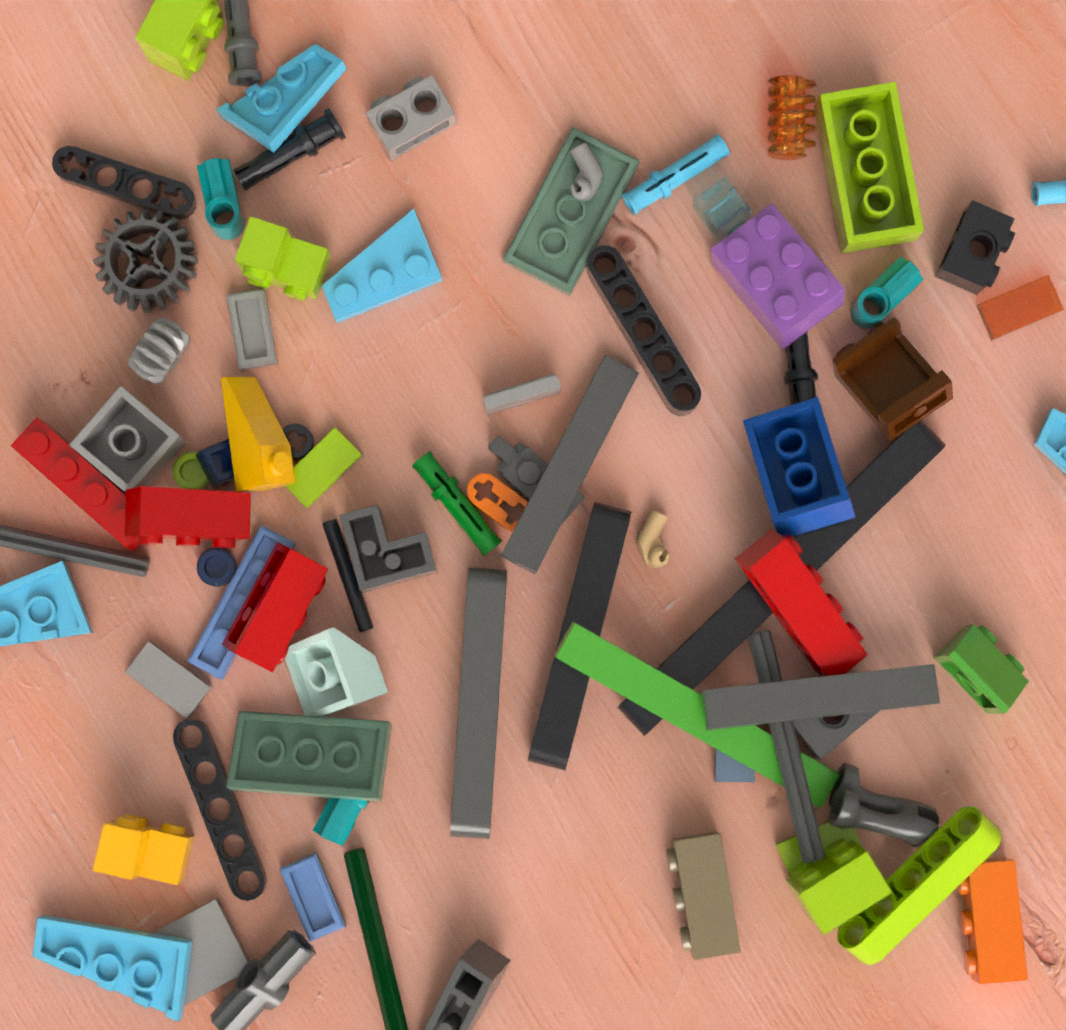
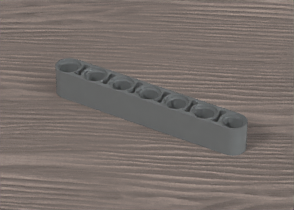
(478, 703)

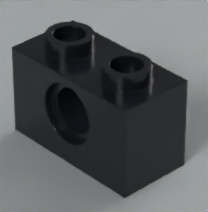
(984, 226)

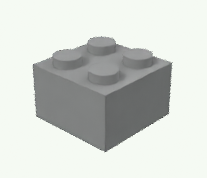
(127, 441)

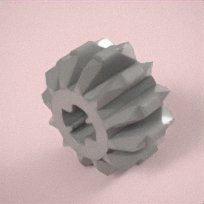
(159, 350)

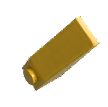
(256, 439)

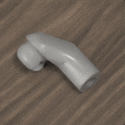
(588, 175)

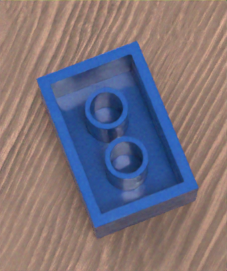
(798, 468)

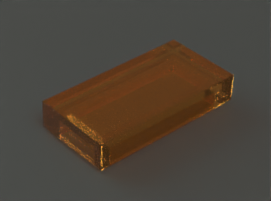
(1020, 307)

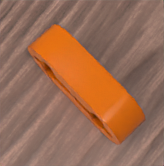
(488, 507)

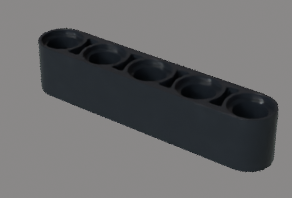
(642, 312)

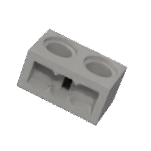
(416, 125)

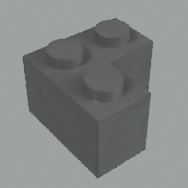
(383, 562)

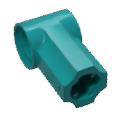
(220, 197)
(886, 292)
(339, 819)

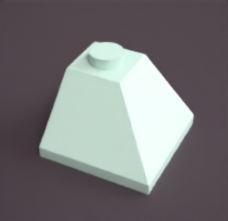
(333, 673)

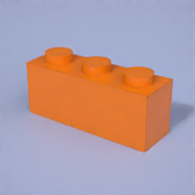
(993, 923)

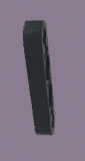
(126, 178)

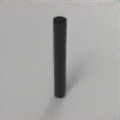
(347, 575)

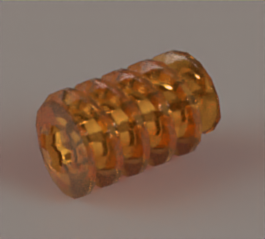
(789, 117)

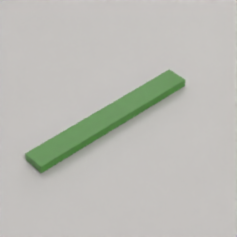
(681, 707)

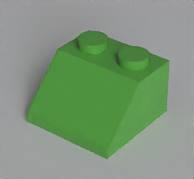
(982, 669)

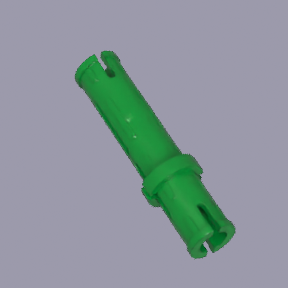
(456, 503)

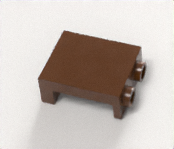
(891, 379)

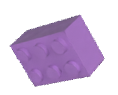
(777, 276)

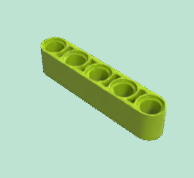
(921, 884)

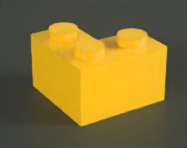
(135, 850)

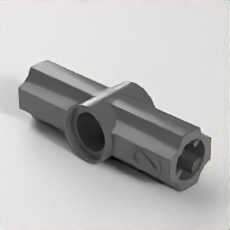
(263, 983)

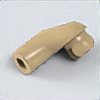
(649, 542)

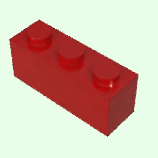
(187, 516)
(275, 607)

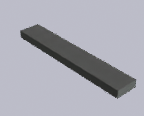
(569, 464)
(820, 697)

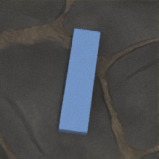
(209, 652)

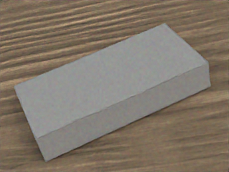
(252, 329)
(521, 394)
(168, 679)

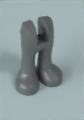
(879, 813)

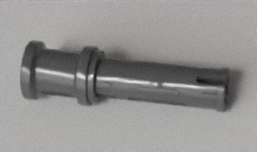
(241, 45)

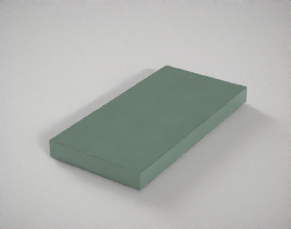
(562, 229)
(309, 756)

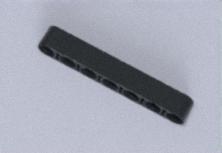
(588, 609)

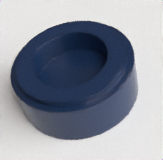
(216, 567)

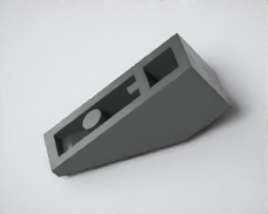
(469, 988)

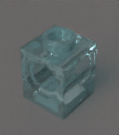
(722, 209)

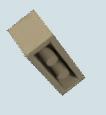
(703, 896)

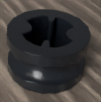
(301, 431)

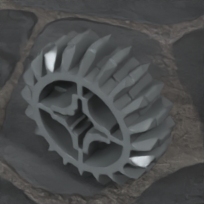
(139, 273)

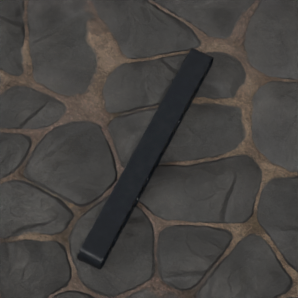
(748, 610)

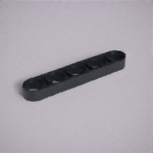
(219, 829)

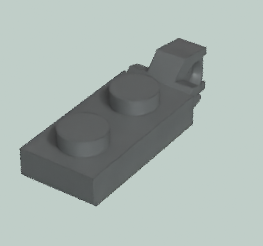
(523, 469)

